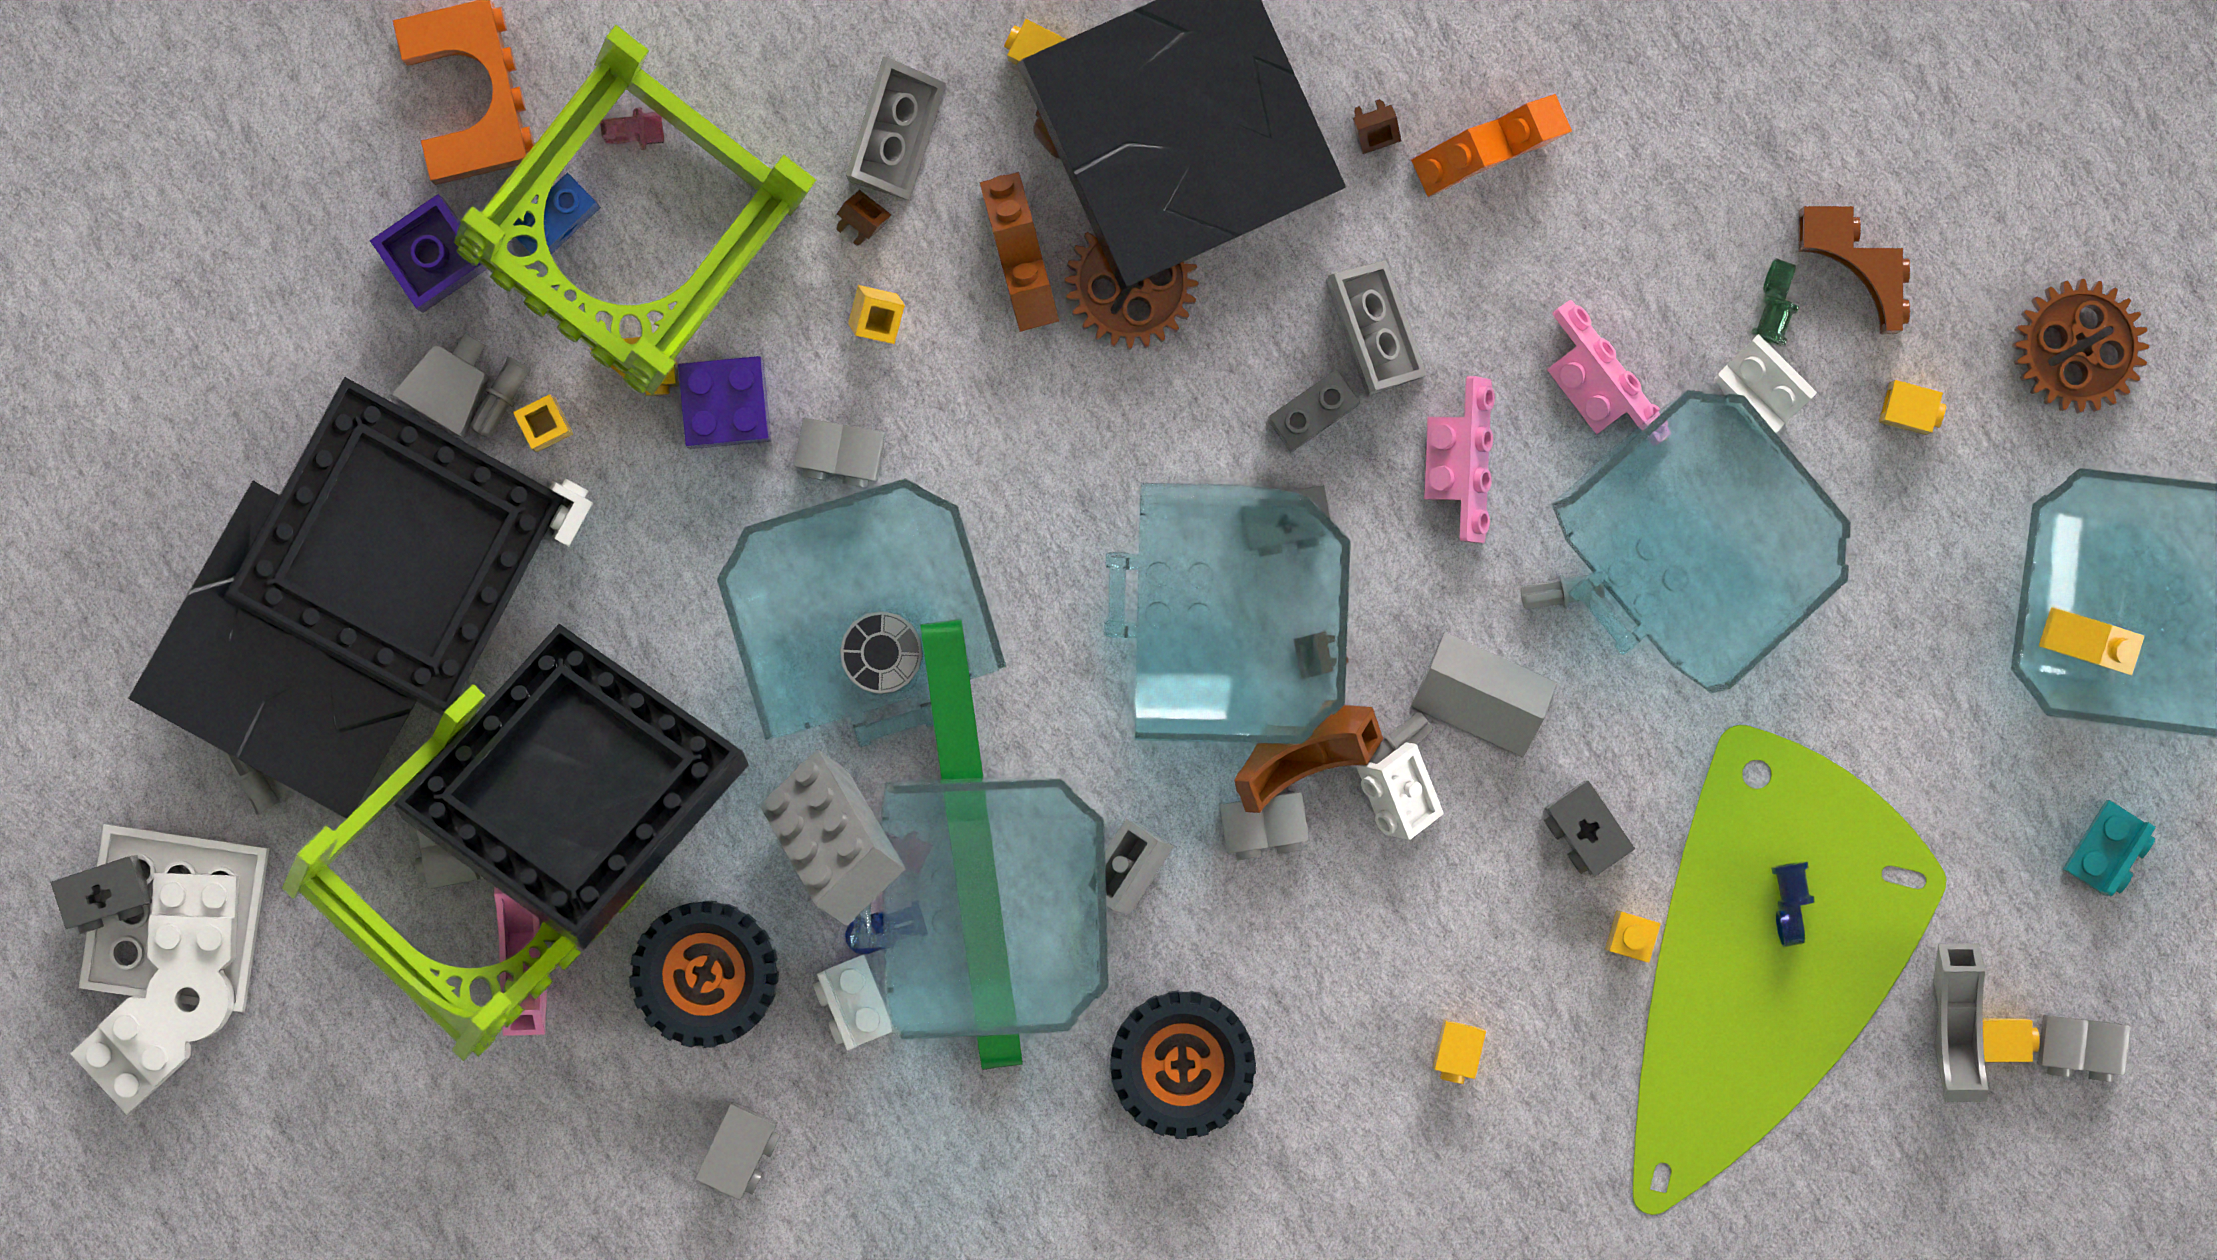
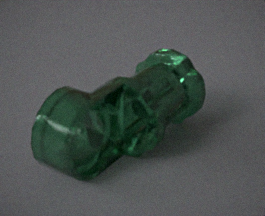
(1777, 309)

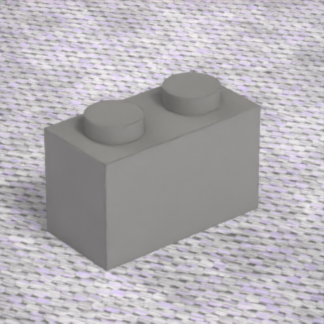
(1132, 864)
(737, 1151)

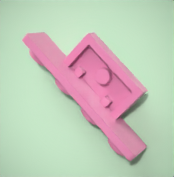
(1594, 376)
(1460, 459)

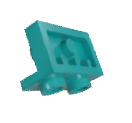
(2110, 849)

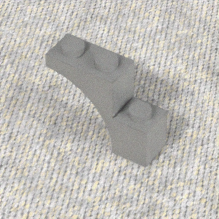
(1959, 1028)

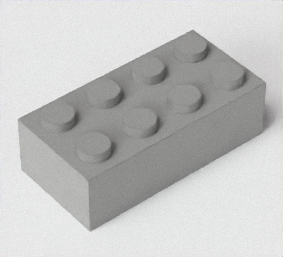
(832, 837)

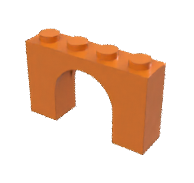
(471, 32)

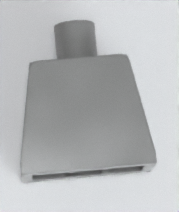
(447, 385)

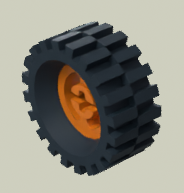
(664, 951)
(1229, 1061)

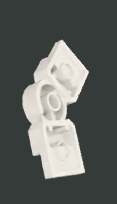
(190, 944)

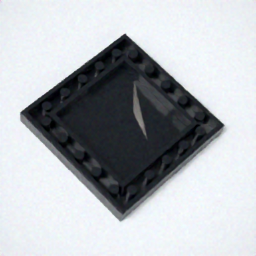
(1180, 130)
(394, 547)
(266, 690)
(571, 786)

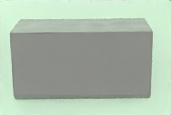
(895, 129)
(1376, 327)
(1484, 694)

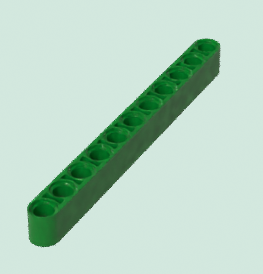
(959, 759)

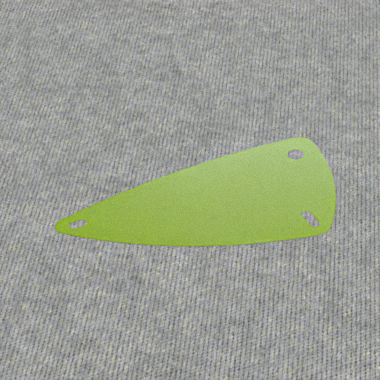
(1733, 1013)

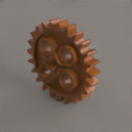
(1163, 301)
(2063, 314)

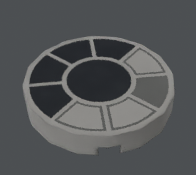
(881, 652)

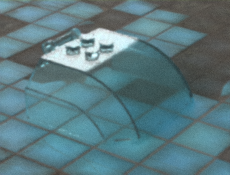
(1705, 538)
(2139, 560)
(818, 570)
(1234, 614)
(995, 908)

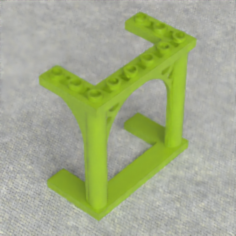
(486, 234)
(464, 1021)

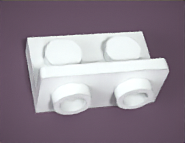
(1766, 383)
(569, 519)
(1401, 792)
(854, 1002)

